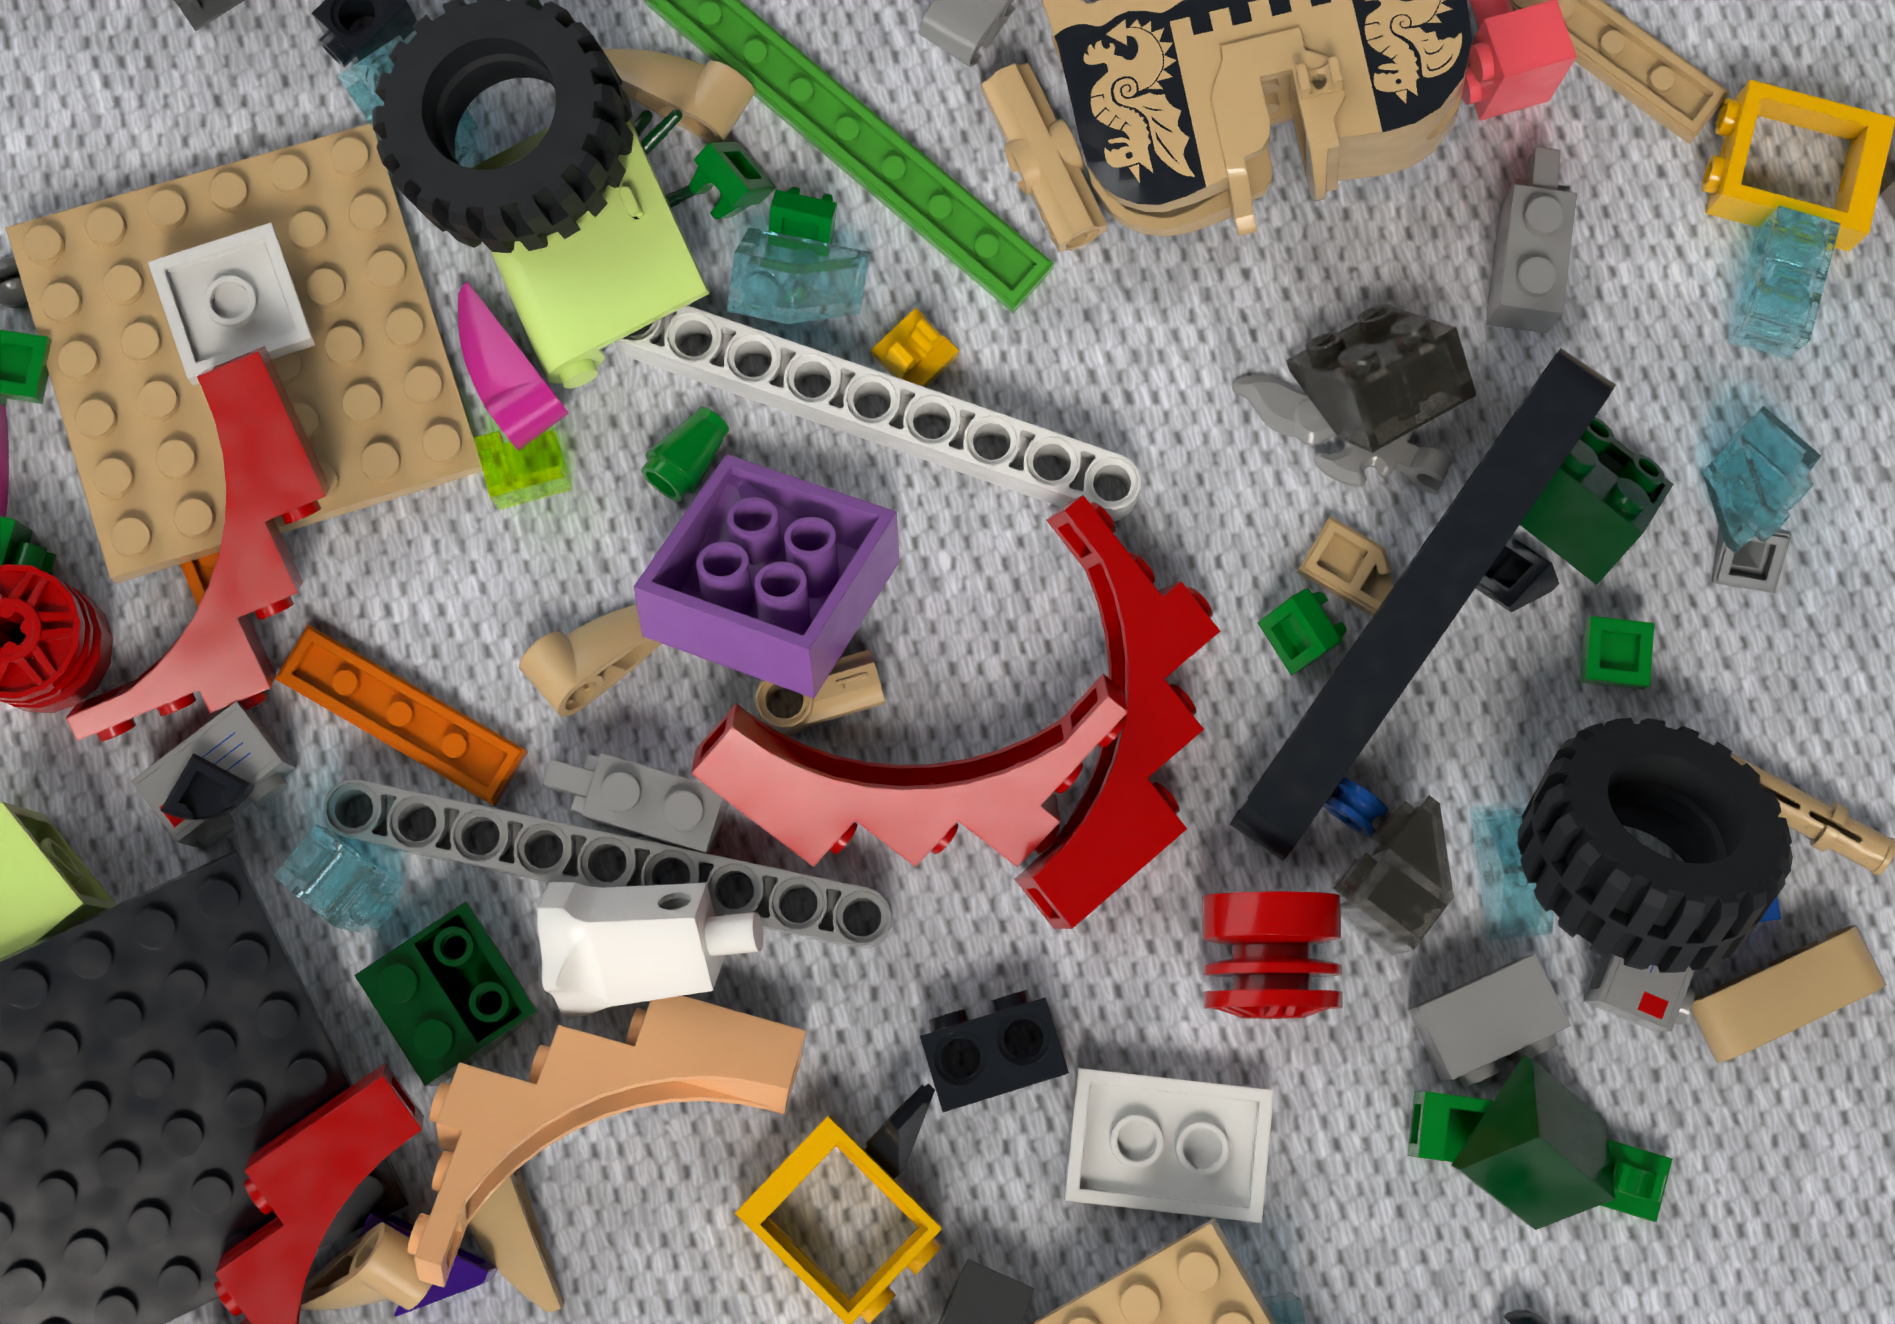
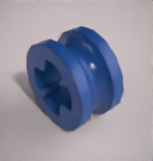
(1356, 807)

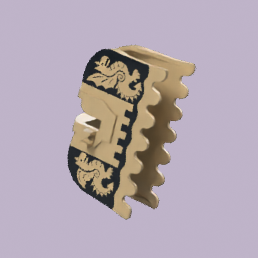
(1185, 95)

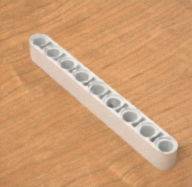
(893, 429)

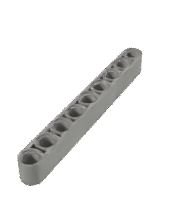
(580, 850)

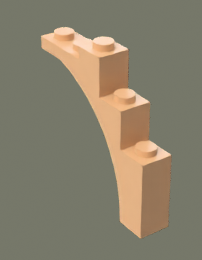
(670, 1055)

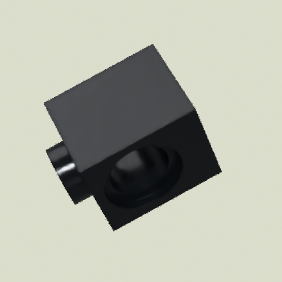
(344, 46)

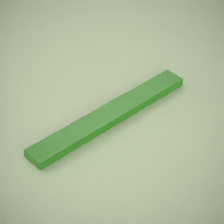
(863, 146)

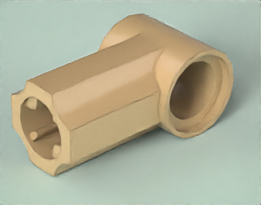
(847, 690)

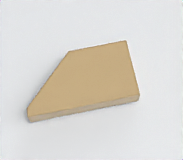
(1349, 566)

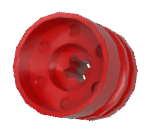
(64, 644)
(1272, 952)

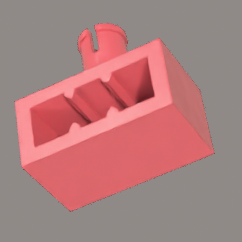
(1516, 56)

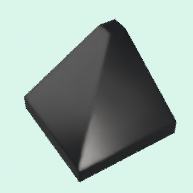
(1518, 577)
(896, 1137)

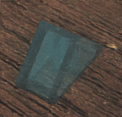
(1505, 894)

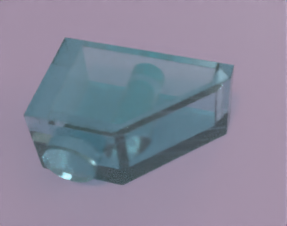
(796, 278)

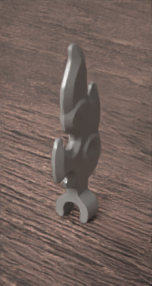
(1296, 416)

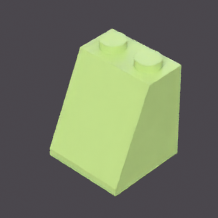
(41, 881)

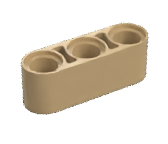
(1787, 994)

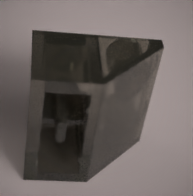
(1384, 375)
(1404, 881)

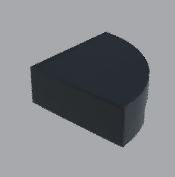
(205, 791)

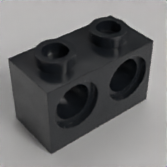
(998, 1068)

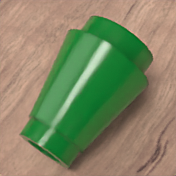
(684, 455)

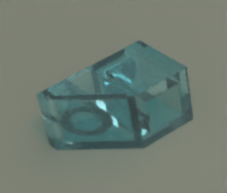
(1758, 479)

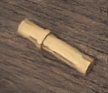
(1859, 841)

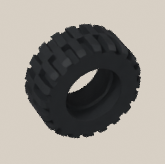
(458, 60)
(1629, 895)

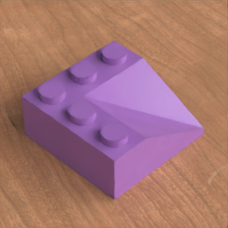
(768, 575)

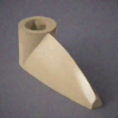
(707, 95)
(587, 661)
(513, 1242)
(367, 1273)

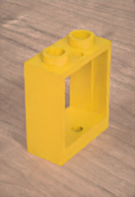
(1862, 173)
(874, 1293)

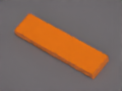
(401, 715)

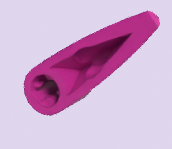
(503, 375)

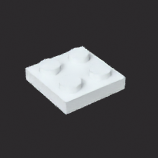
(231, 300)

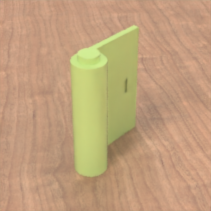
(602, 278)

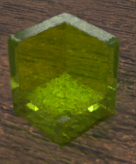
(525, 474)

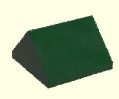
(1539, 1150)

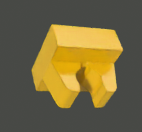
(915, 350)

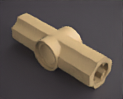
(1044, 156)

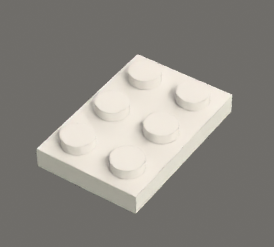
(1169, 1145)

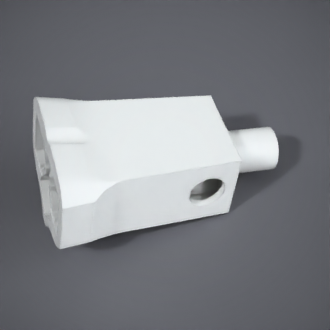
(635, 943)

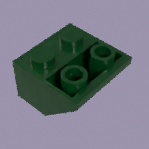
(1597, 502)
(447, 995)

